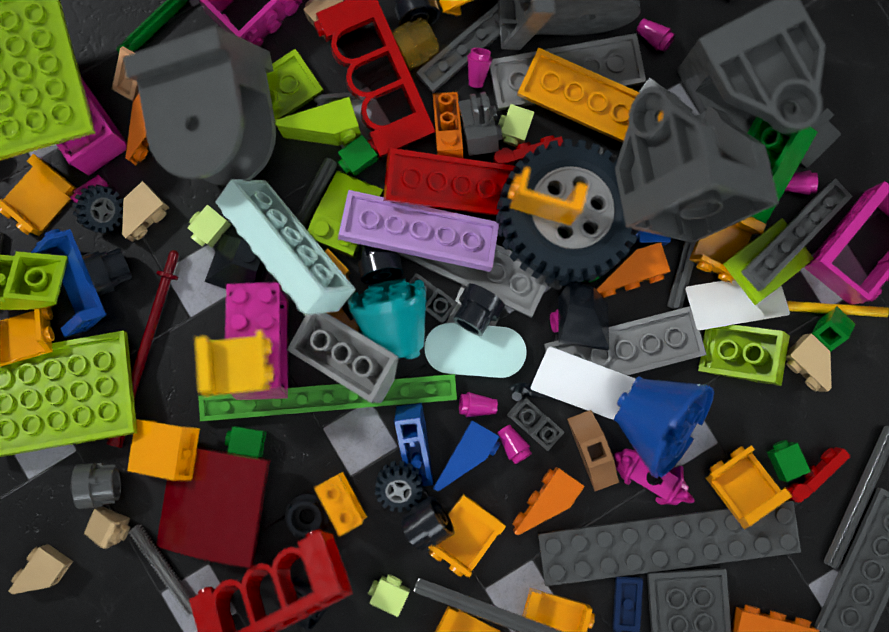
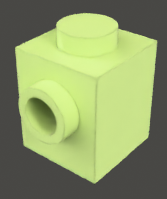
(515, 125)
(207, 226)
(388, 594)

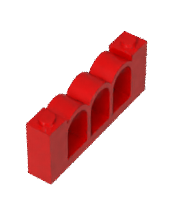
(351, 15)
(325, 573)

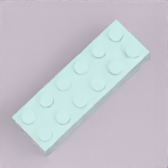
(285, 246)

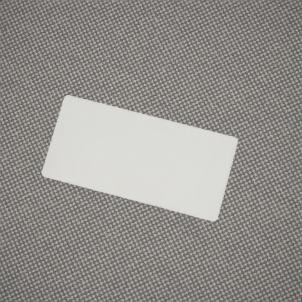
(727, 304)
(581, 382)

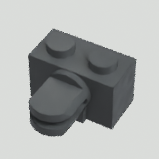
(479, 125)

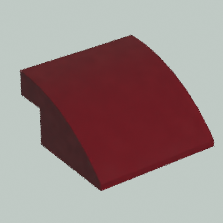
(218, 510)

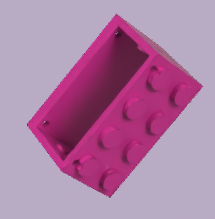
(264, 22)
(97, 149)
(831, 276)
(254, 309)

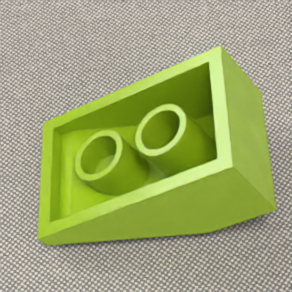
(326, 124)
(329, 214)
(745, 353)

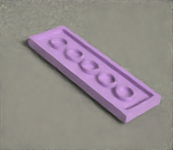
(419, 231)

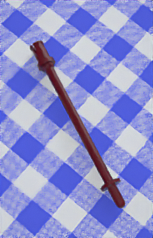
(166, 277)

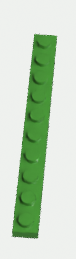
(328, 398)

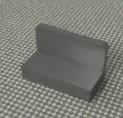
(824, 138)

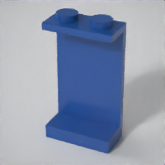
(75, 280)

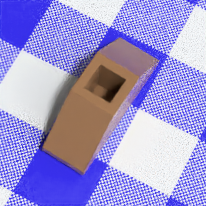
(593, 450)

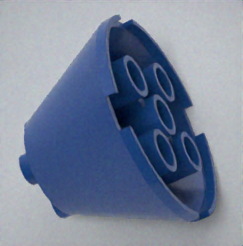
(661, 418)

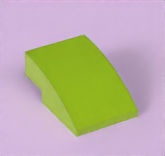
(751, 250)
(30, 280)

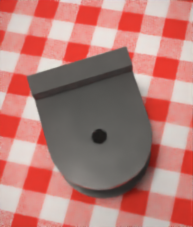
(524, 18)
(206, 105)

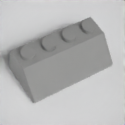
(345, 356)

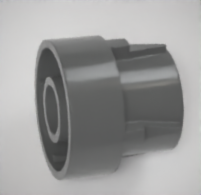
(95, 485)

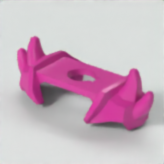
(672, 489)

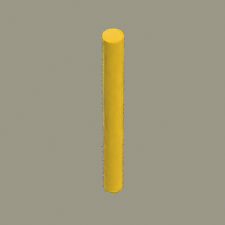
(847, 309)

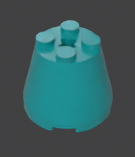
(392, 315)

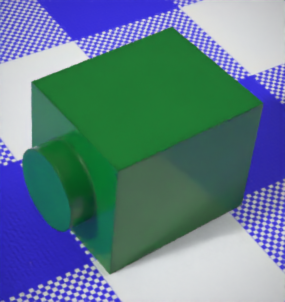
(357, 156)
(833, 329)
(245, 441)
(788, 460)

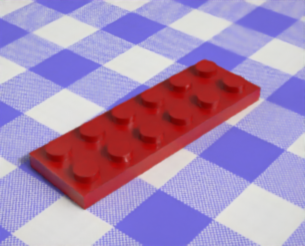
(444, 181)

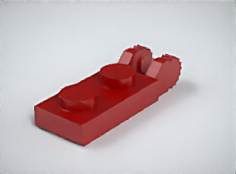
(511, 157)
(831, 461)

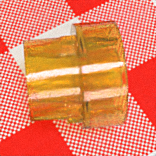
(415, 42)

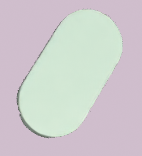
(456, 351)

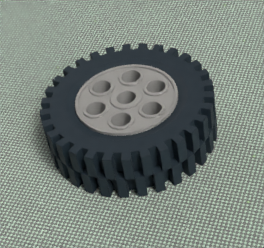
(537, 239)

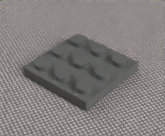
(689, 601)

